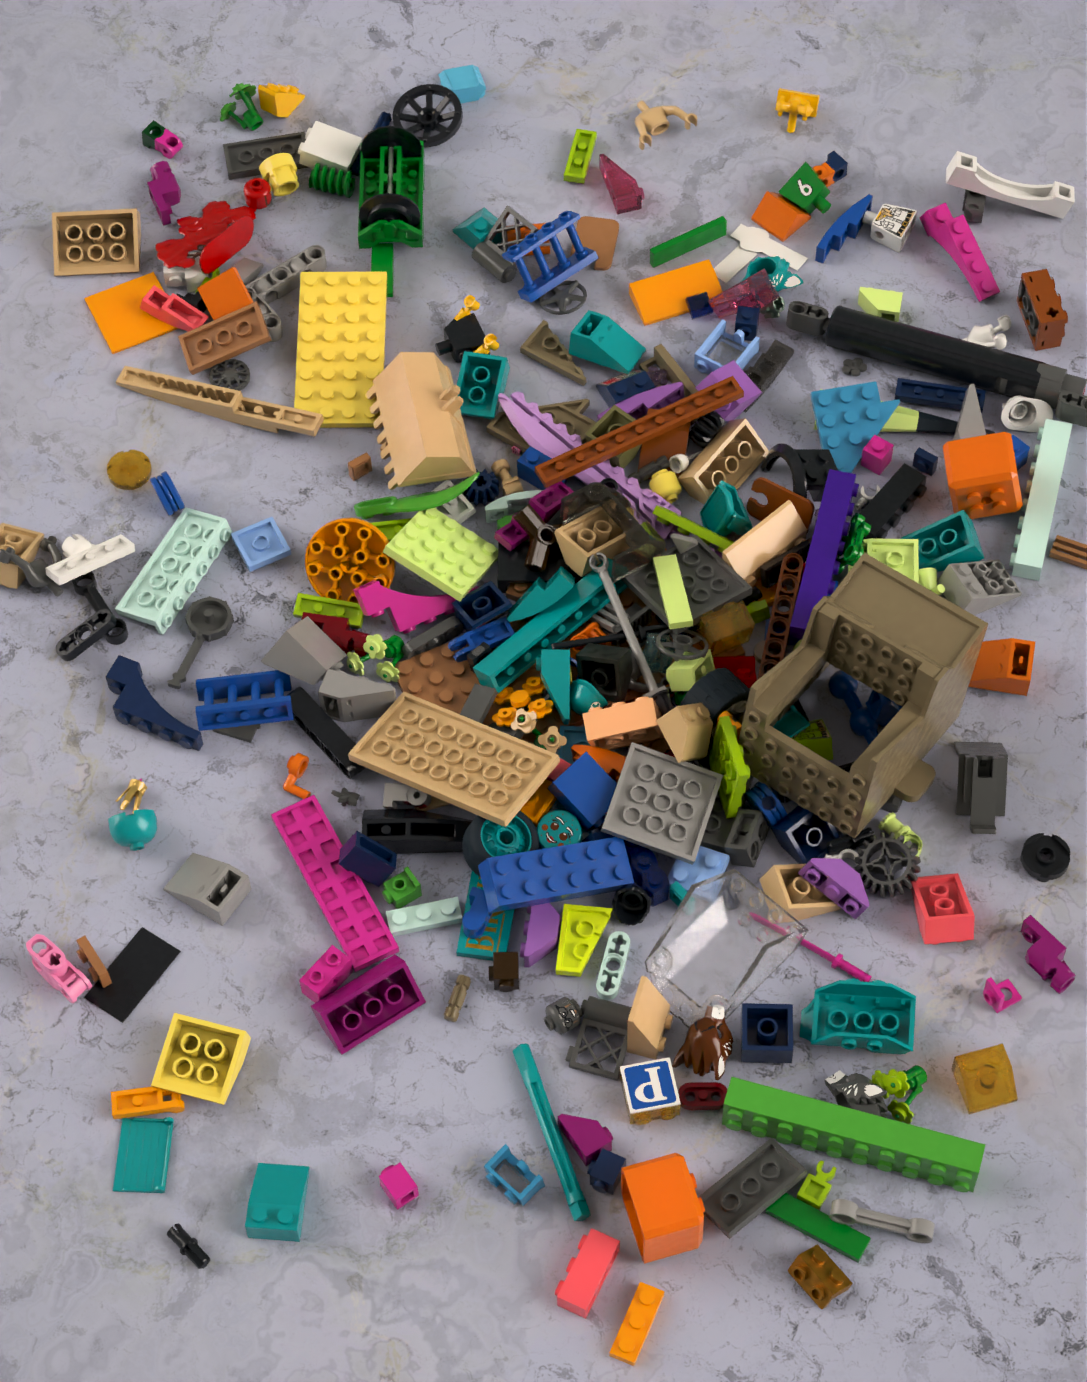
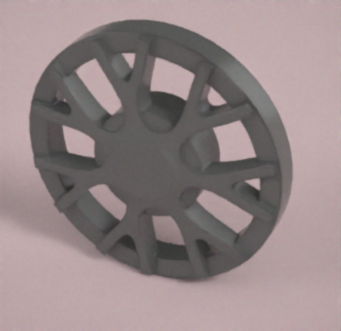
(230, 375)

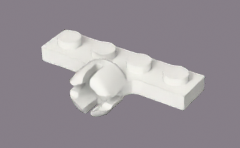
(86, 557)

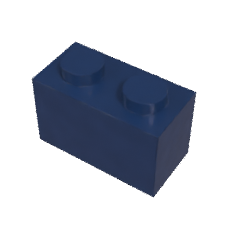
(367, 859)

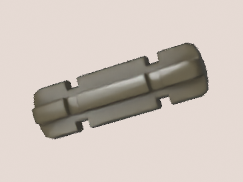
(457, 998)

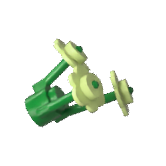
(379, 648)

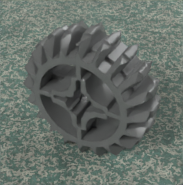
(896, 862)

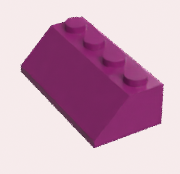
(368, 1004)

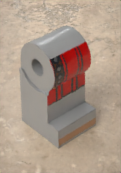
(402, 794)

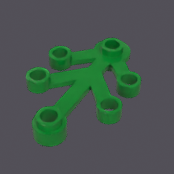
(852, 550)

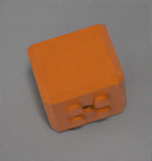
(983, 475)
(663, 1206)

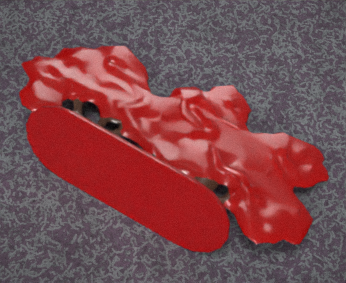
(211, 229)

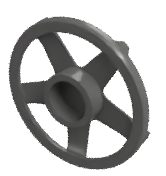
(564, 298)
(682, 644)

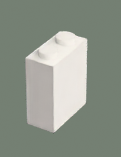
(329, 147)

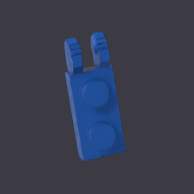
(492, 634)

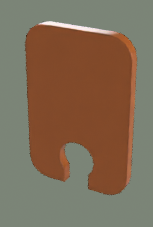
(776, 497)

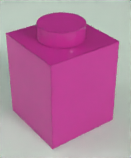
(877, 455)
(398, 1185)

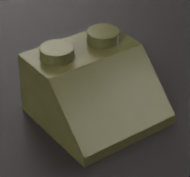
(612, 420)

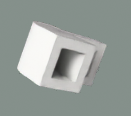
(188, 277)

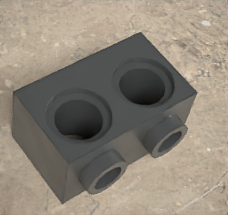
(746, 838)

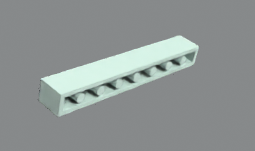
(1042, 499)

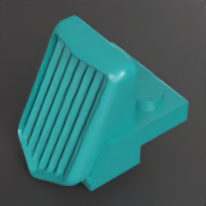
(725, 512)

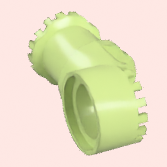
(892, 824)

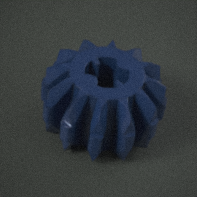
(483, 489)

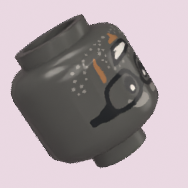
(563, 1015)

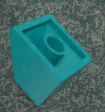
(477, 228)

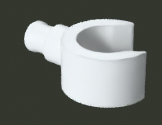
(864, 499)
(847, 853)

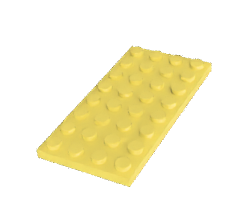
(340, 345)

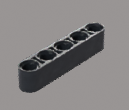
(323, 731)

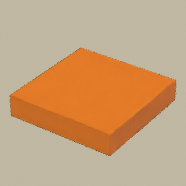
(225, 294)

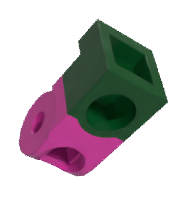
(161, 140)

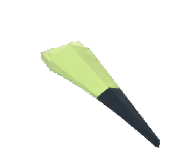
(910, 420)

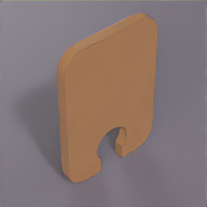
(598, 235)

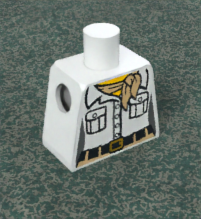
(891, 225)

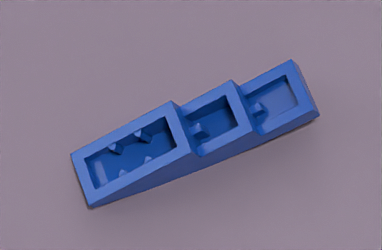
(845, 226)

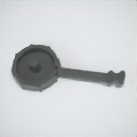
(207, 621)

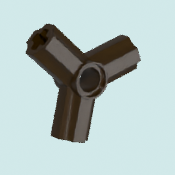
(538, 549)

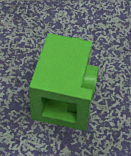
(402, 896)

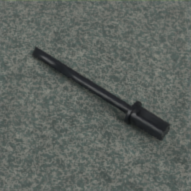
(641, 634)

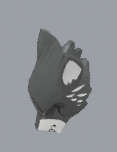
(857, 1093)

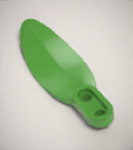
(411, 503)

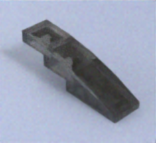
(769, 367)

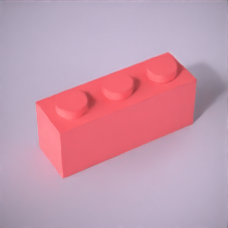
(587, 1272)

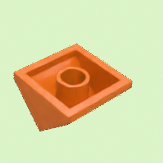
(779, 215)

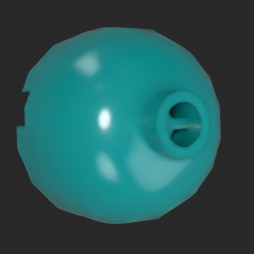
(133, 829)

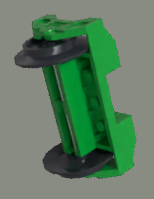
(391, 188)

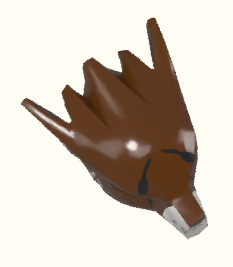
(703, 1045)

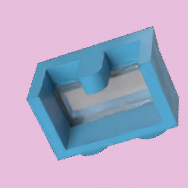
(513, 1176)

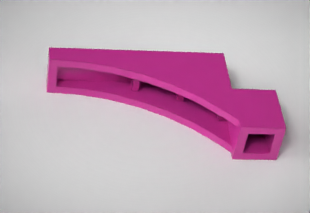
(961, 245)
(403, 609)

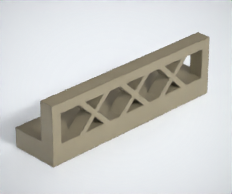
(675, 373)

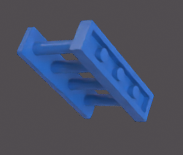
(565, 267)
(246, 712)

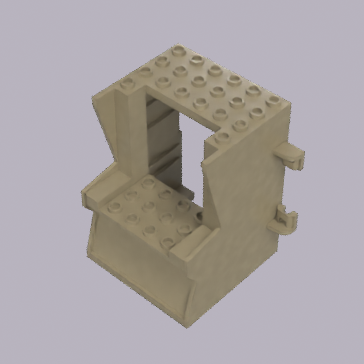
(898, 644)

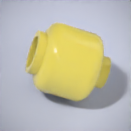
(666, 485)

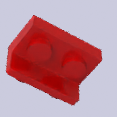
(740, 666)

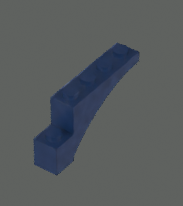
(141, 710)

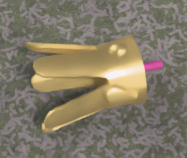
(135, 788)

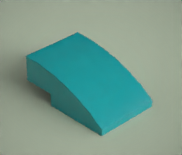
(542, 595)

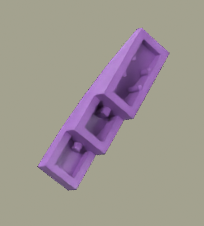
(656, 398)

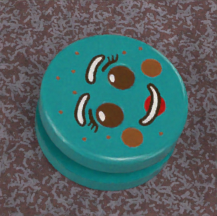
(558, 829)

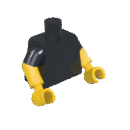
(466, 334)

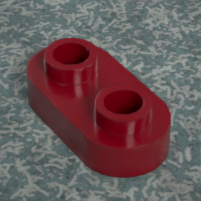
(702, 1093)

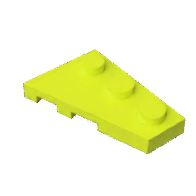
(579, 936)

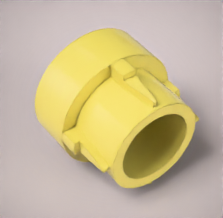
(280, 173)

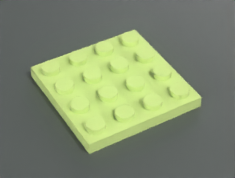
(442, 552)

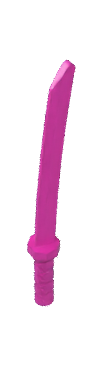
(838, 962)

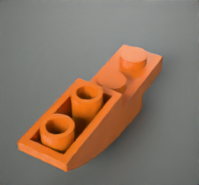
(608, 760)

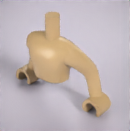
(655, 121)

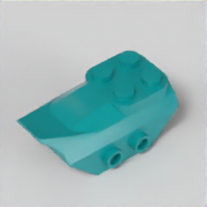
(861, 1016)

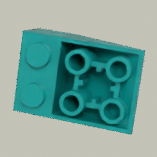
(605, 343)

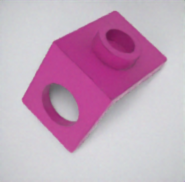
(996, 998)

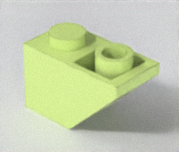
(880, 302)

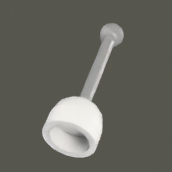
(680, 462)

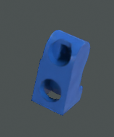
(476, 919)

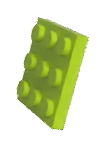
(727, 759)

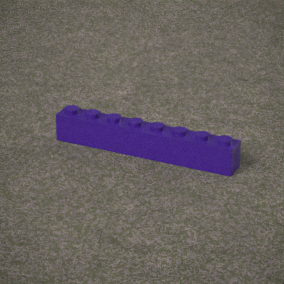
(825, 547)

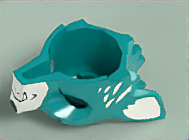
(777, 270)

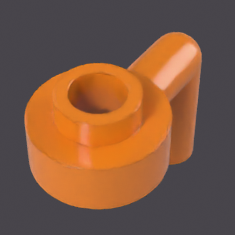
(297, 766)

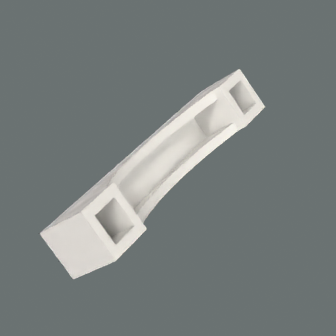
(1049, 199)

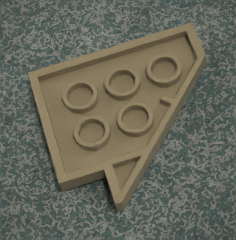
(566, 413)

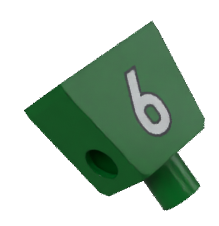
(807, 190)

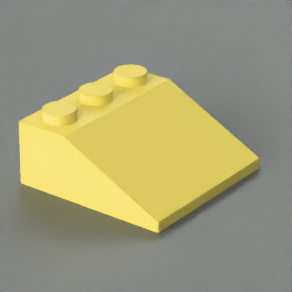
(201, 1058)

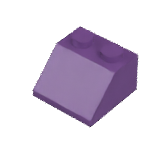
(751, 391)

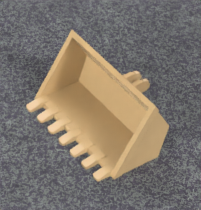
(420, 421)

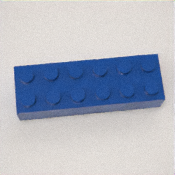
(555, 874)

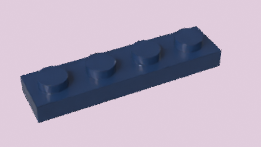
(934, 394)

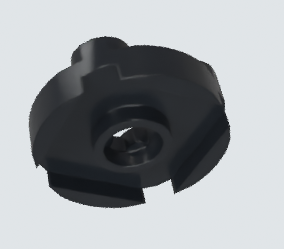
(1045, 844)

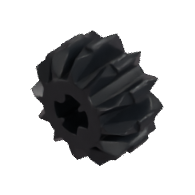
(706, 428)

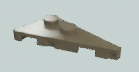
(546, 349)

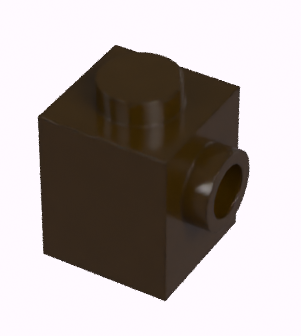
(505, 971)

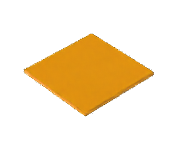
(120, 315)

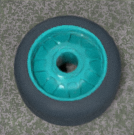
(484, 839)

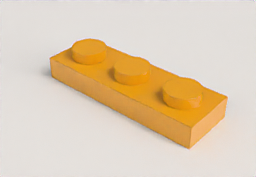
(636, 1323)

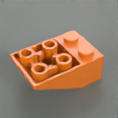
(1004, 666)

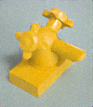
(796, 103)

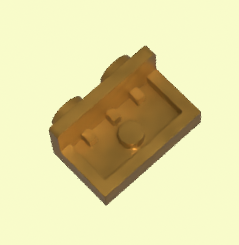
(819, 1276)

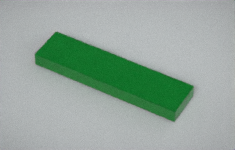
(688, 241)
(819, 1226)

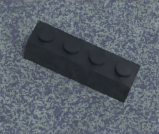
(893, 500)

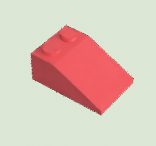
(942, 909)

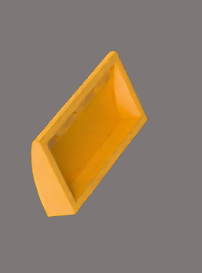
(665, 294)

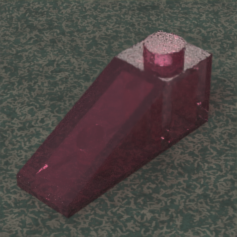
(621, 186)
(752, 292)

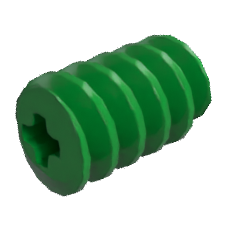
(331, 181)

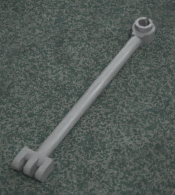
(625, 624)

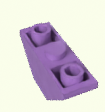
(838, 883)
(541, 933)

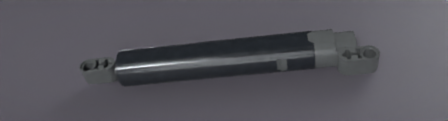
(944, 357)

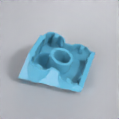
(464, 82)

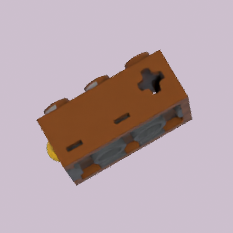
(1041, 309)

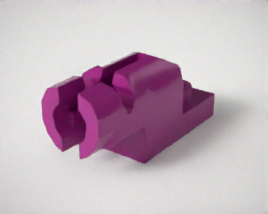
(163, 190)
(1046, 955)

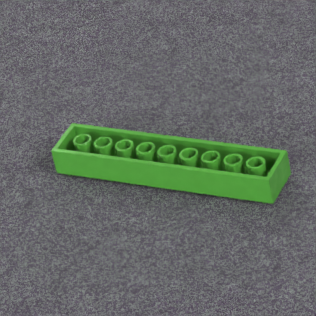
(852, 1135)

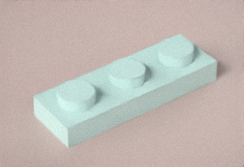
(424, 916)

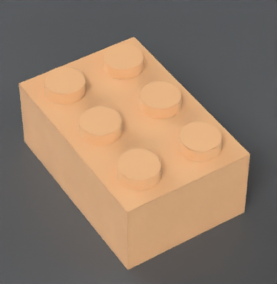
(623, 724)

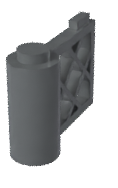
(490, 254)
(605, 1017)

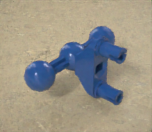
(863, 720)

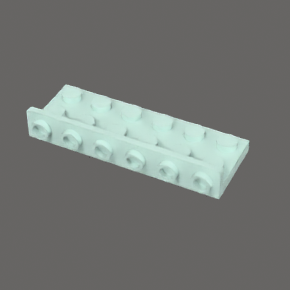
(175, 569)

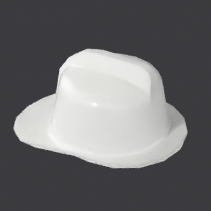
(1025, 413)

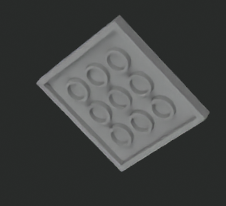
(662, 803)

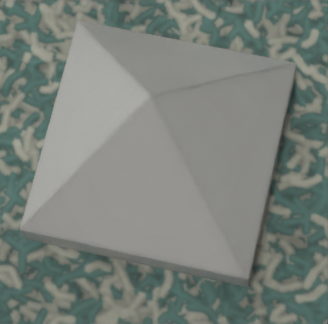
(683, 542)

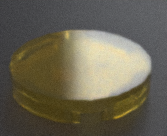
(129, 469)

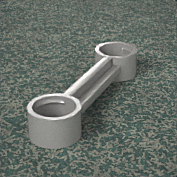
(915, 1229)

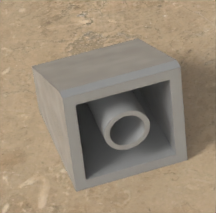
(305, 653)

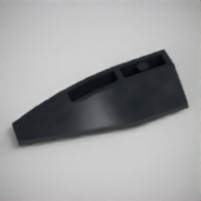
(414, 830)

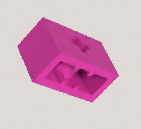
(326, 974)

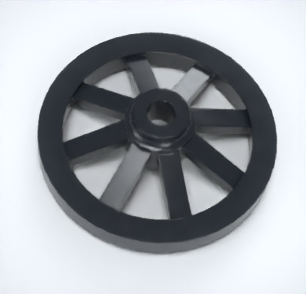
(428, 117)

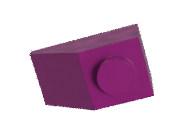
(585, 1136)

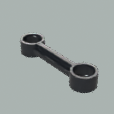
(98, 603)

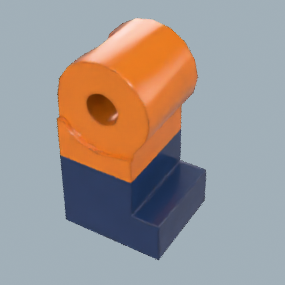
(832, 170)

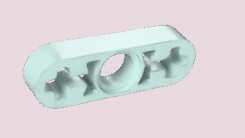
(617, 975)

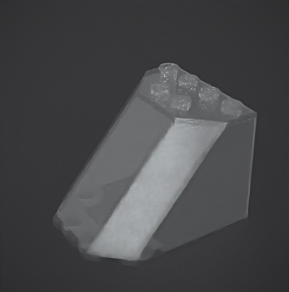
(720, 946)

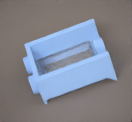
(723, 348)

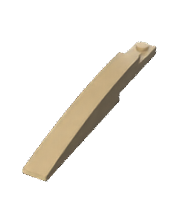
(220, 402)

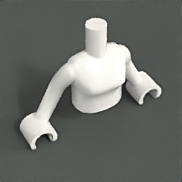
(986, 334)

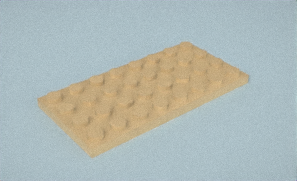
(454, 758)

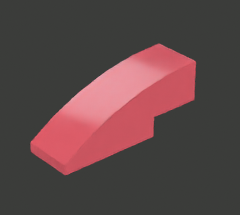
(172, 310)

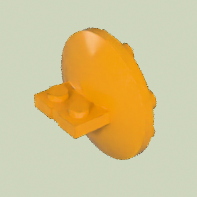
(346, 557)

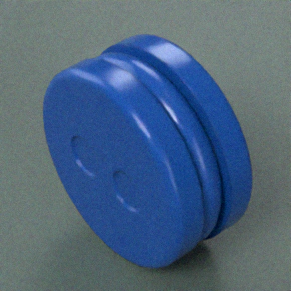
(167, 493)
(764, 800)

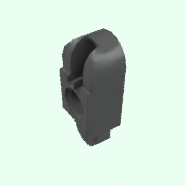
(973, 206)

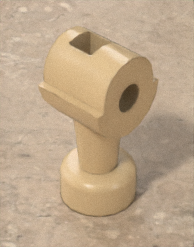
(509, 484)

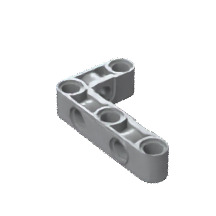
(282, 281)

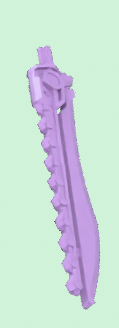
(547, 438)

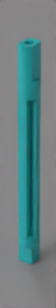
(556, 1146)

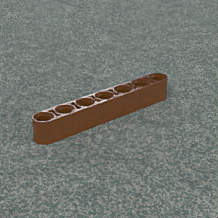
(782, 619)

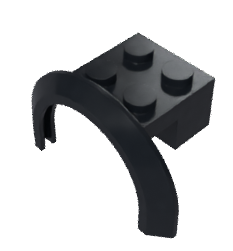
(807, 467)

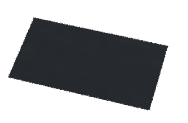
(133, 974)

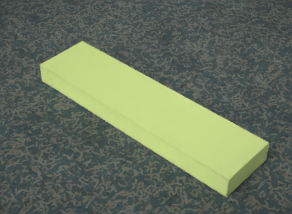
(672, 592)

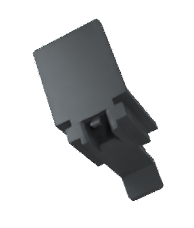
(981, 783)

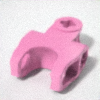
(57, 969)

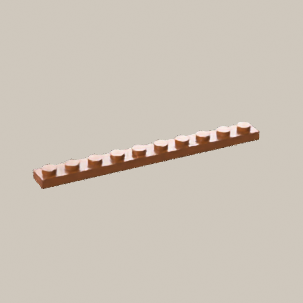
(639, 431)

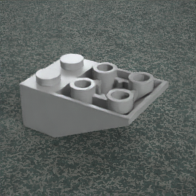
(978, 585)
(353, 697)
(209, 887)

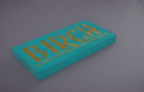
(495, 936)

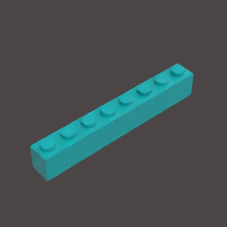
(548, 627)

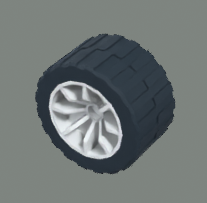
(719, 692)

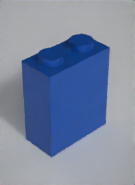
(585, 791)

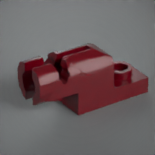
(339, 632)

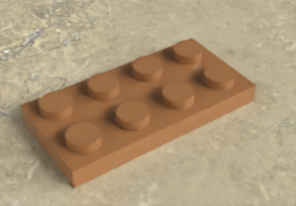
(224, 338)

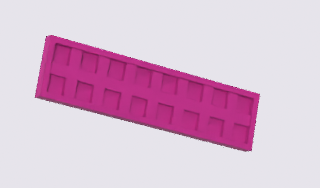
(337, 891)

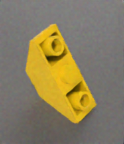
(279, 99)

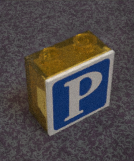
(650, 1091)

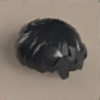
(631, 905)

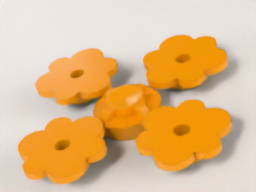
(520, 699)

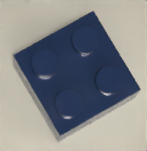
(766, 1033)

